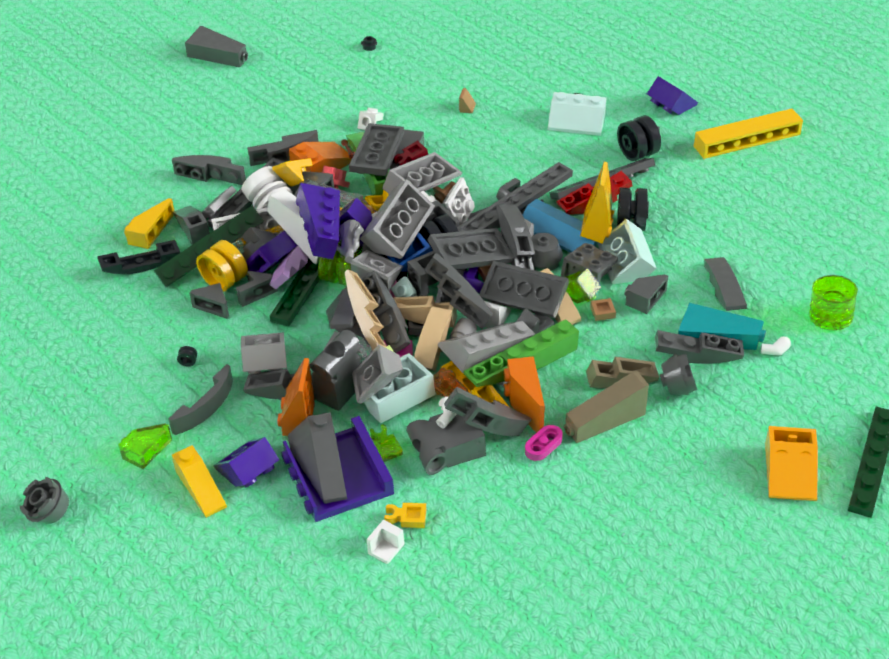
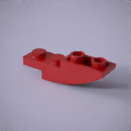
(577, 201)

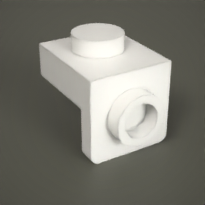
(367, 116)

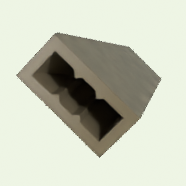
(609, 408)

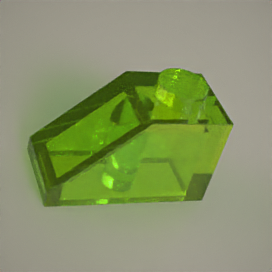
(582, 286)
(144, 444)

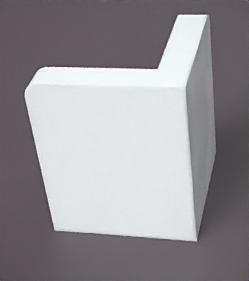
(385, 541)

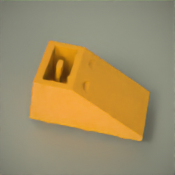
(792, 463)

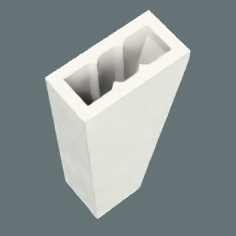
(285, 211)

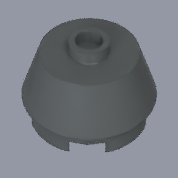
(547, 251)
(678, 375)
(45, 501)

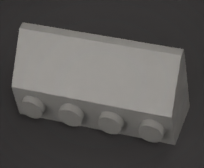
(422, 173)
(397, 221)
(480, 345)

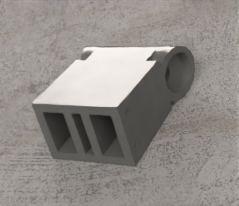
(334, 369)
(446, 446)

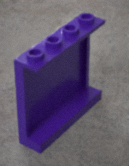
(362, 469)

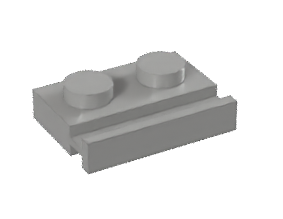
(218, 202)

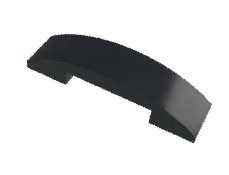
(139, 262)

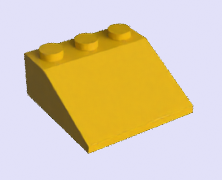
(599, 211)

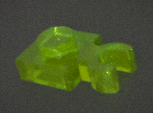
(386, 445)

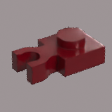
(410, 153)

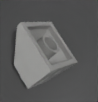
(376, 372)

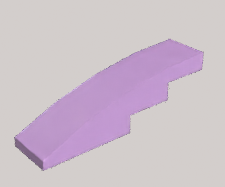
(288, 267)

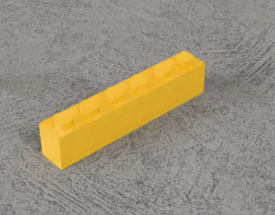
(747, 133)

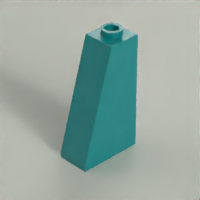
(722, 323)

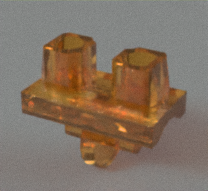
(446, 382)

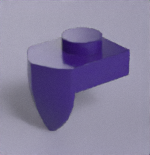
(472, 277)

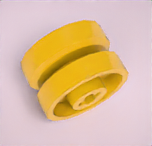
(222, 265)

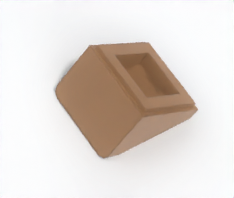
(466, 102)

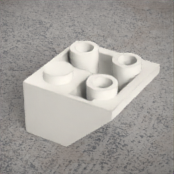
(459, 201)

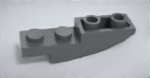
(279, 150)
(208, 166)
(516, 235)
(387, 313)
(703, 350)
(487, 416)

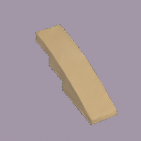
(363, 307)

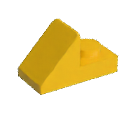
(292, 171)

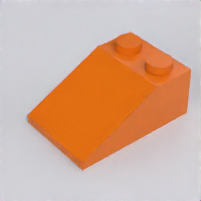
(321, 155)
(525, 390)
(298, 401)

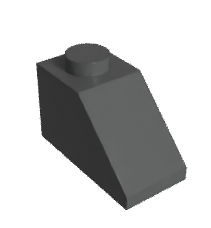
(646, 292)

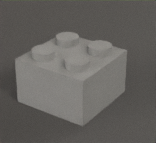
(263, 352)

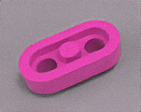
(540, 446)

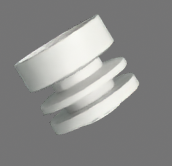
(261, 185)

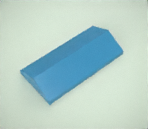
(555, 222)

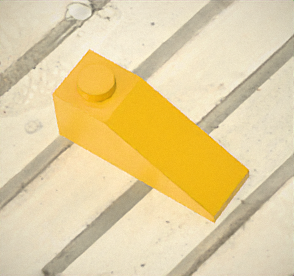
(148, 225)
(198, 481)

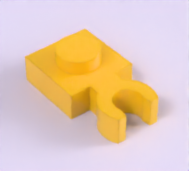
(410, 515)

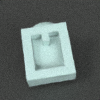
(404, 288)

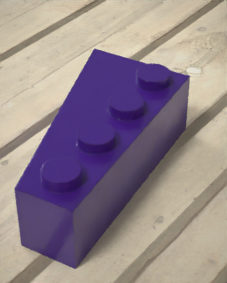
(320, 214)

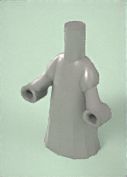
(350, 238)

